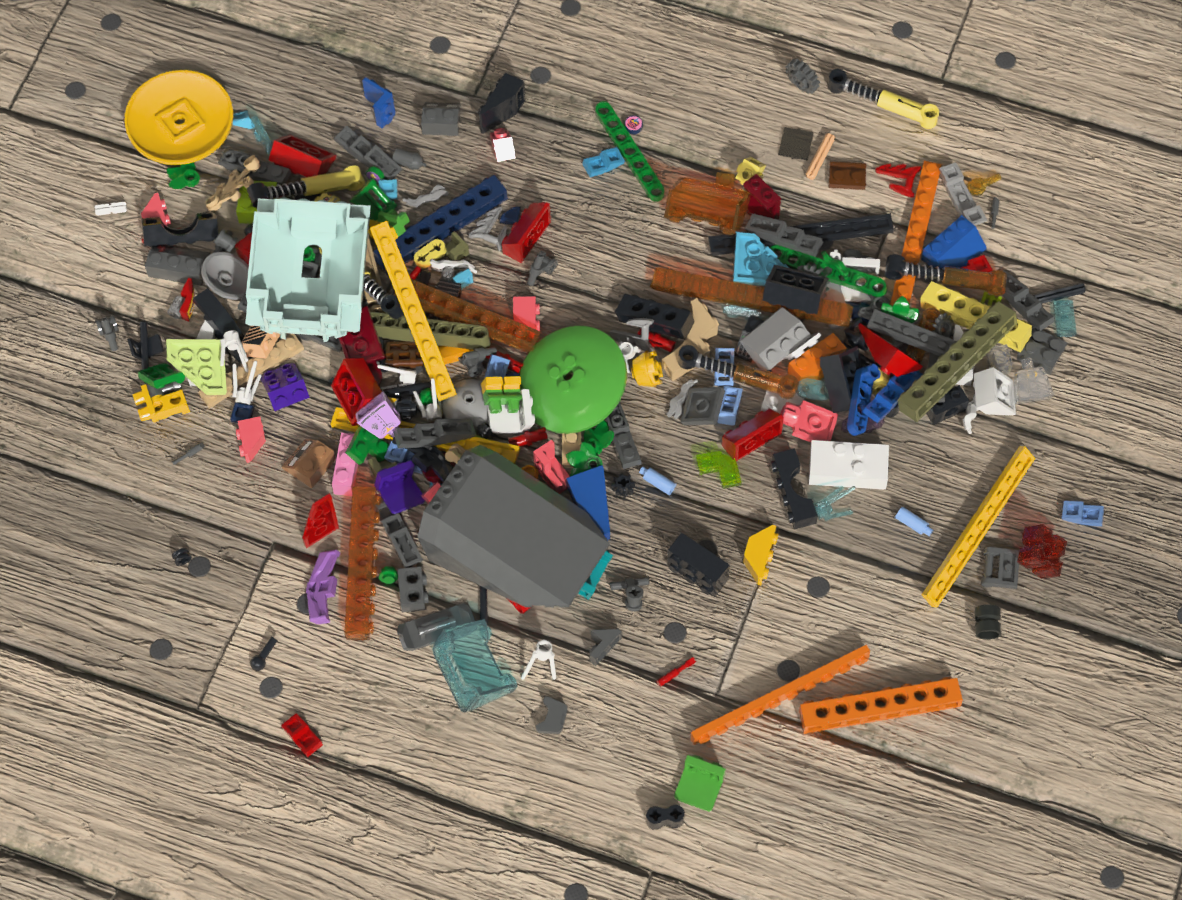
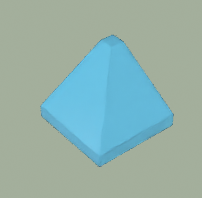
(242, 119)

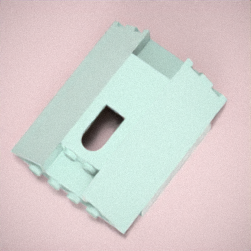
(277, 292)

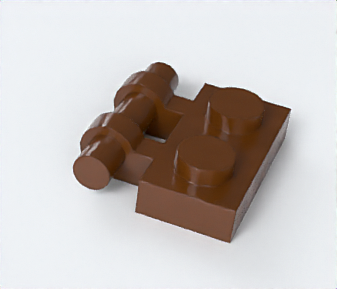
(403, 355)

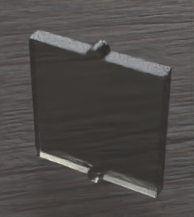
(795, 143)

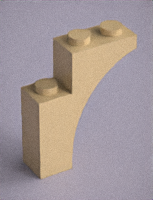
(702, 330)

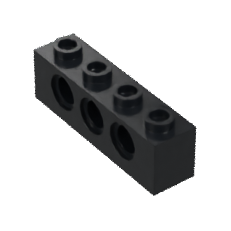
(666, 318)

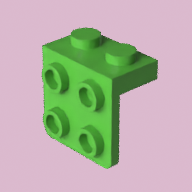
(700, 783)

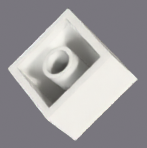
(994, 392)

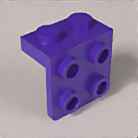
(284, 386)
(398, 487)

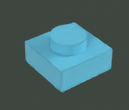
(389, 187)
(464, 278)

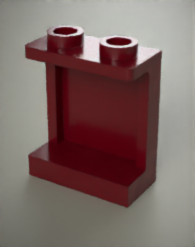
(763, 199)

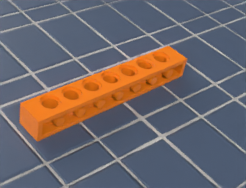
(812, 722)

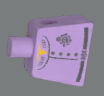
(379, 417)

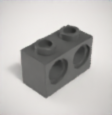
(409, 589)

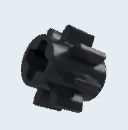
(407, 407)
(623, 480)

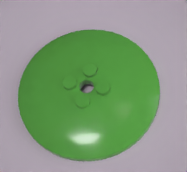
(591, 392)

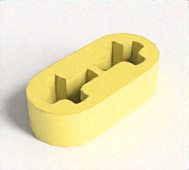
(428, 252)

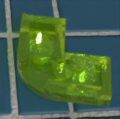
(721, 463)

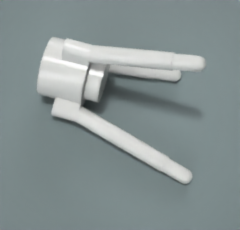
(232, 342)
(629, 351)
(407, 376)
(245, 395)
(434, 410)
(542, 652)

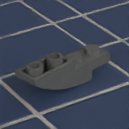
(267, 172)
(623, 441)

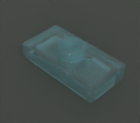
(261, 135)

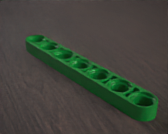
(630, 159)
(854, 275)

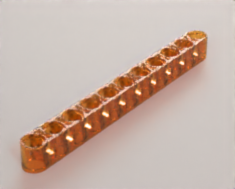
(741, 295)

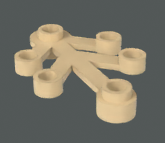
(229, 191)

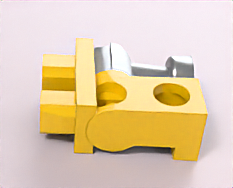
(158, 404)

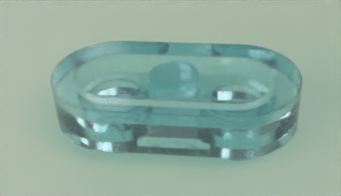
(813, 389)

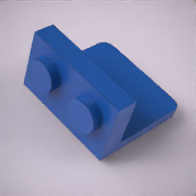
(382, 100)

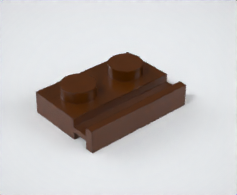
(847, 175)

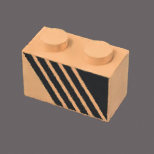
(259, 343)

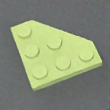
(199, 363)

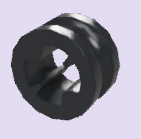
(181, 556)

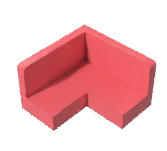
(550, 468)

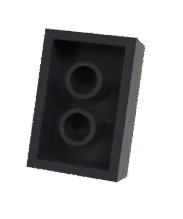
(698, 565)

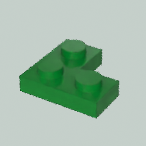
(364, 443)

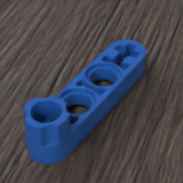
(863, 379)

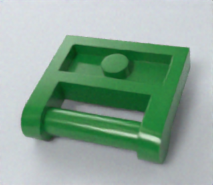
(363, 197)
(160, 375)

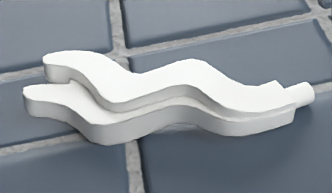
(439, 265)
(971, 414)

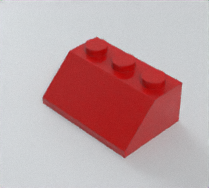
(301, 156)
(527, 231)
(354, 386)
(753, 434)

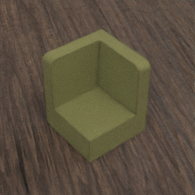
(457, 248)
(376, 466)

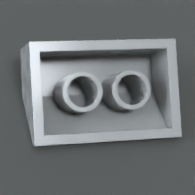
(775, 339)

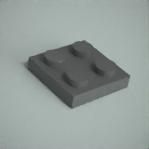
(702, 406)

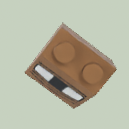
(310, 461)

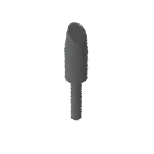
(994, 211)
(190, 452)

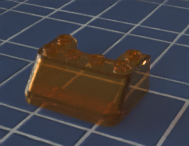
(707, 202)

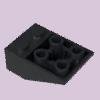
(502, 102)

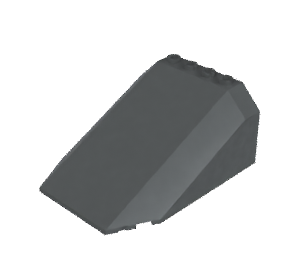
(510, 532)

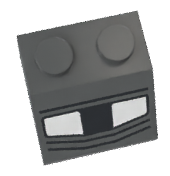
(441, 118)

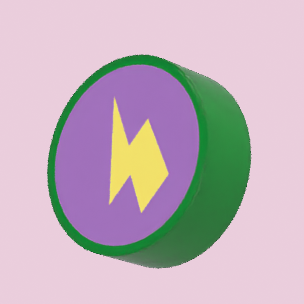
(376, 173)

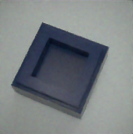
(241, 412)

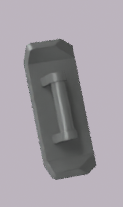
(427, 629)

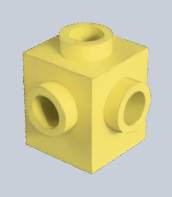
(749, 168)

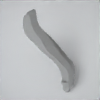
(435, 194)
(677, 401)

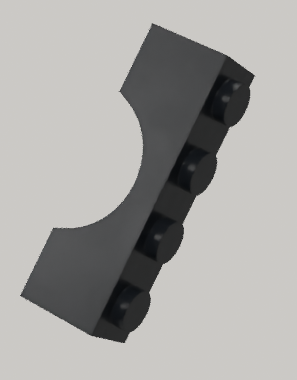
(202, 228)
(800, 509)

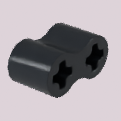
(665, 817)

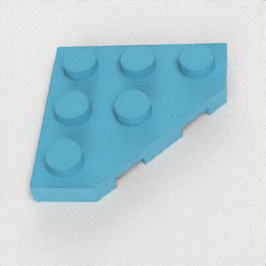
(753, 260)

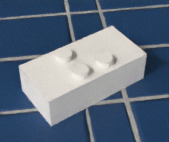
(848, 464)

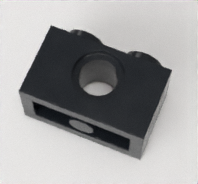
(955, 403)

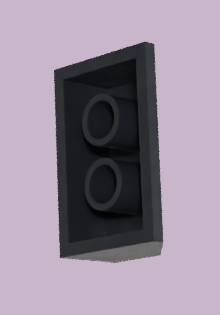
(795, 289)
(839, 376)

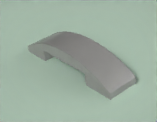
(960, 195)

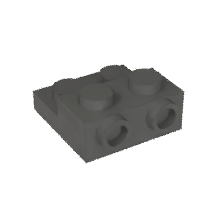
(1043, 350)

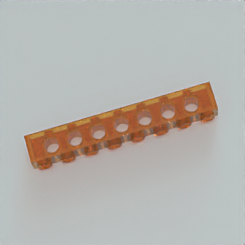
(461, 311)
(362, 629)

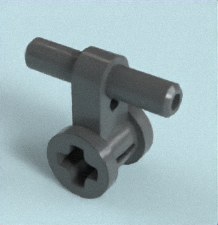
(224, 241)
(541, 264)
(107, 327)
(474, 359)
(633, 591)

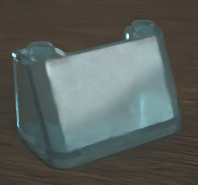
(470, 666)

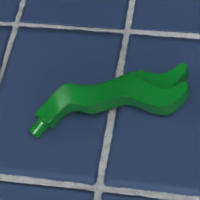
(835, 264)

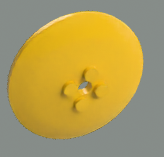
(175, 96)

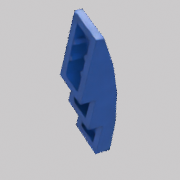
(889, 395)

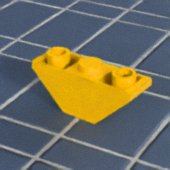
(759, 553)

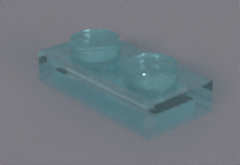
(734, 311)
(1064, 318)

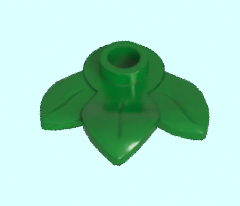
(181, 175)
(901, 310)
(599, 437)
(581, 459)

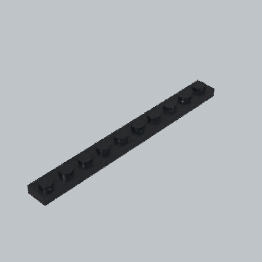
(826, 230)

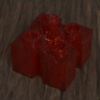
(1042, 551)

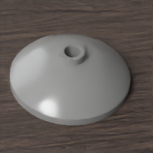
(225, 275)
(458, 407)

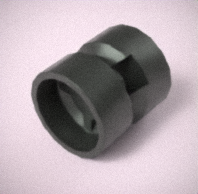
(988, 625)

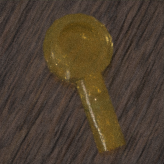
(978, 185)

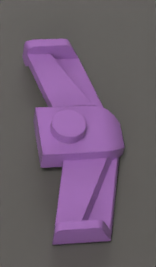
(321, 587)

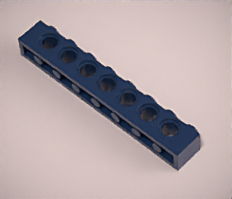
(466, 214)

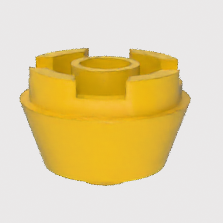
(647, 369)

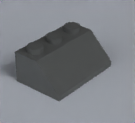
(175, 263)

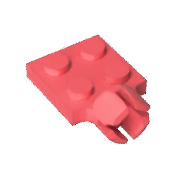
(809, 421)

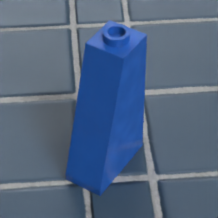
(589, 494)

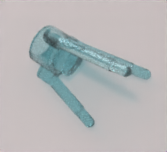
(824, 506)

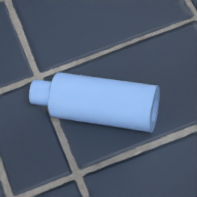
(658, 480)
(913, 521)

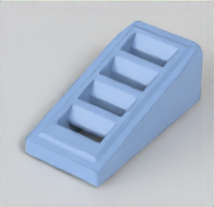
(724, 352)
(727, 416)

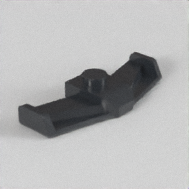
(431, 458)

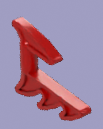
(897, 171)

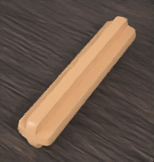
(820, 156)

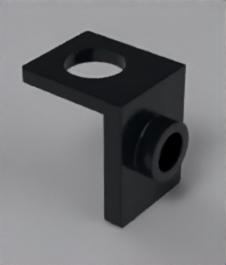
(854, 338)
(154, 346)

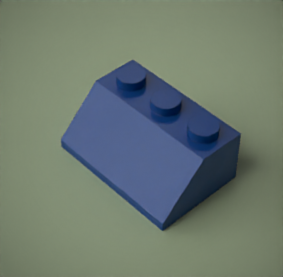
(954, 245)

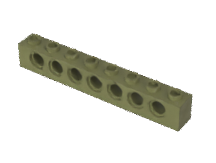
(957, 361)

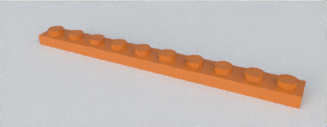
(917, 226)
(774, 698)

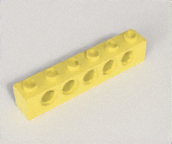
(965, 316)

